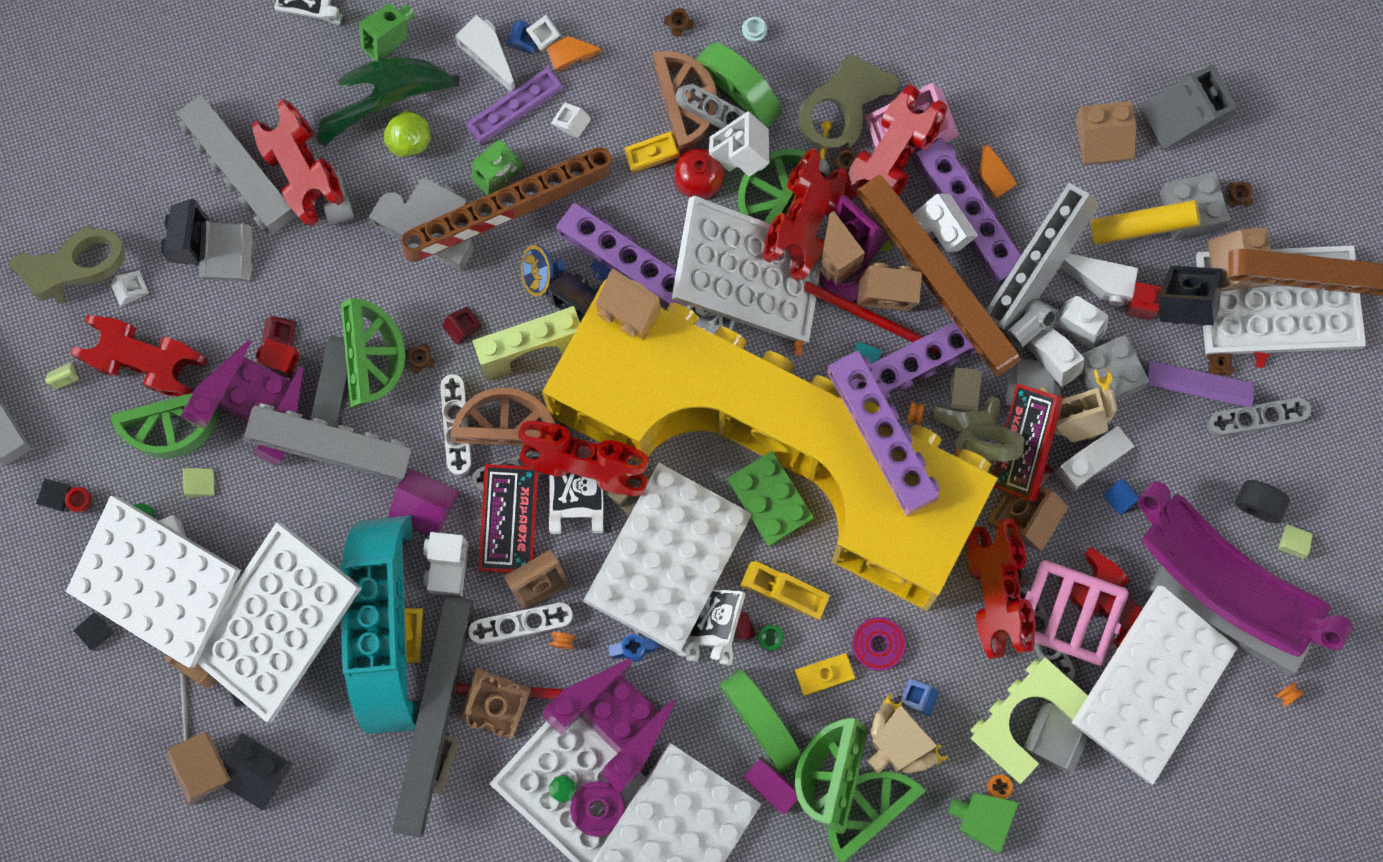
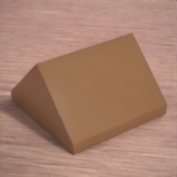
(537, 580)
(197, 767)

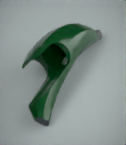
(392, 81)

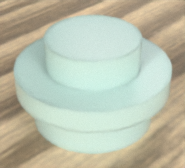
(754, 29)

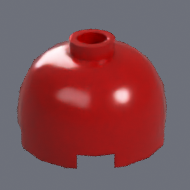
(698, 174)

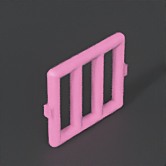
(1096, 585)

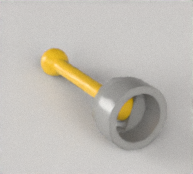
(823, 165)

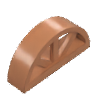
(686, 65)
(488, 434)

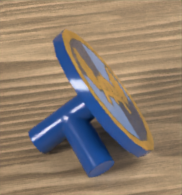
(538, 270)

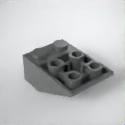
(1189, 107)

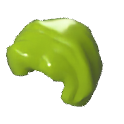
(407, 134)

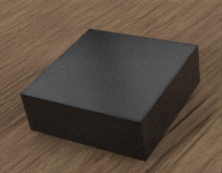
(53, 495)
(93, 631)

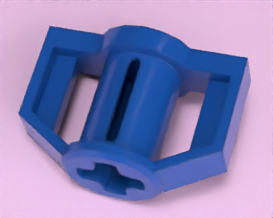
(633, 648)

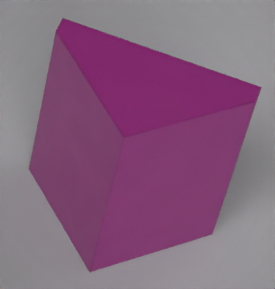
(862, 227)
(424, 500)

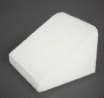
(544, 32)
(571, 120)
(129, 287)

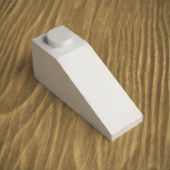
(482, 45)
(1103, 278)
(1057, 356)
(1094, 459)

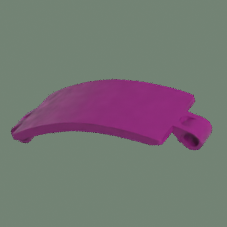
(1234, 583)

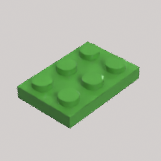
(770, 498)

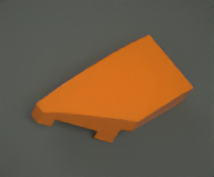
(570, 50)
(994, 173)

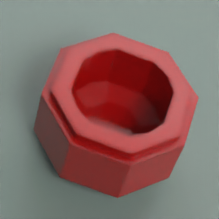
(78, 500)

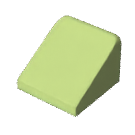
(61, 376)
(198, 482)
(1295, 542)

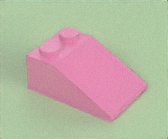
(927, 96)

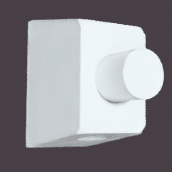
(1082, 321)

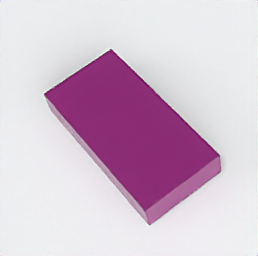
(772, 785)

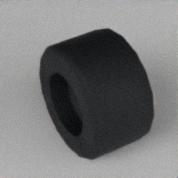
(1262, 501)

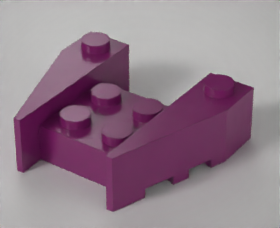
(238, 388)
(616, 715)

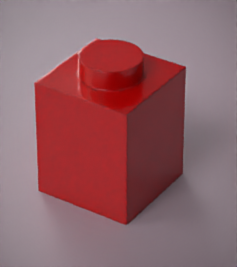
(1144, 301)
(278, 357)

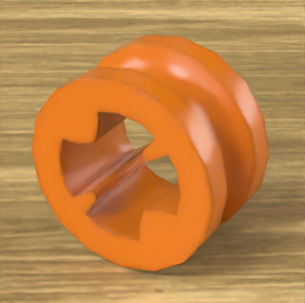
(915, 413)
(562, 640)
(1289, 693)
(1003, 779)

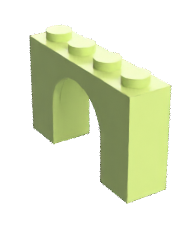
(501, 348)
(994, 734)

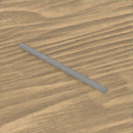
(184, 706)

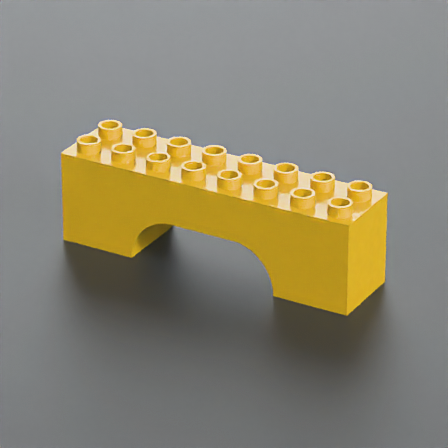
(707, 382)

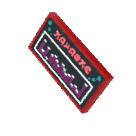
(1035, 418)
(507, 517)

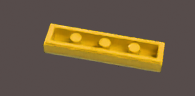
(1145, 222)

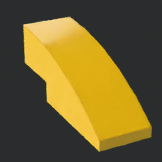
(784, 590)

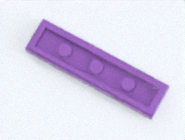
(514, 106)
(1200, 384)

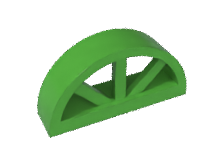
(740, 82)
(784, 198)
(355, 339)
(163, 411)
(761, 720)
(837, 802)
(887, 813)

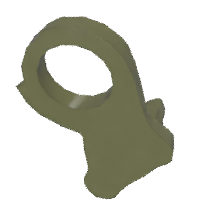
(849, 89)
(50, 272)
(981, 425)

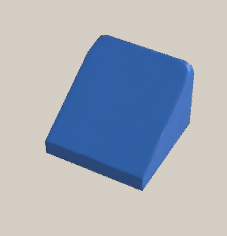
(520, 38)
(1121, 496)
(919, 697)

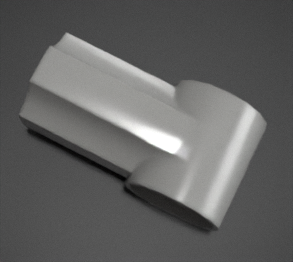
(341, 213)
(1037, 317)

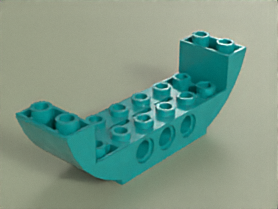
(376, 626)

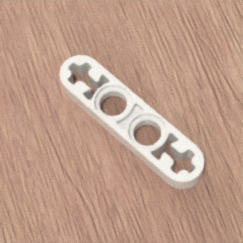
(448, 423)
(521, 626)

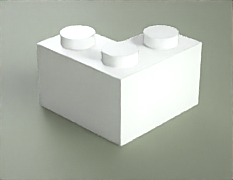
(741, 145)
(946, 221)
(447, 564)

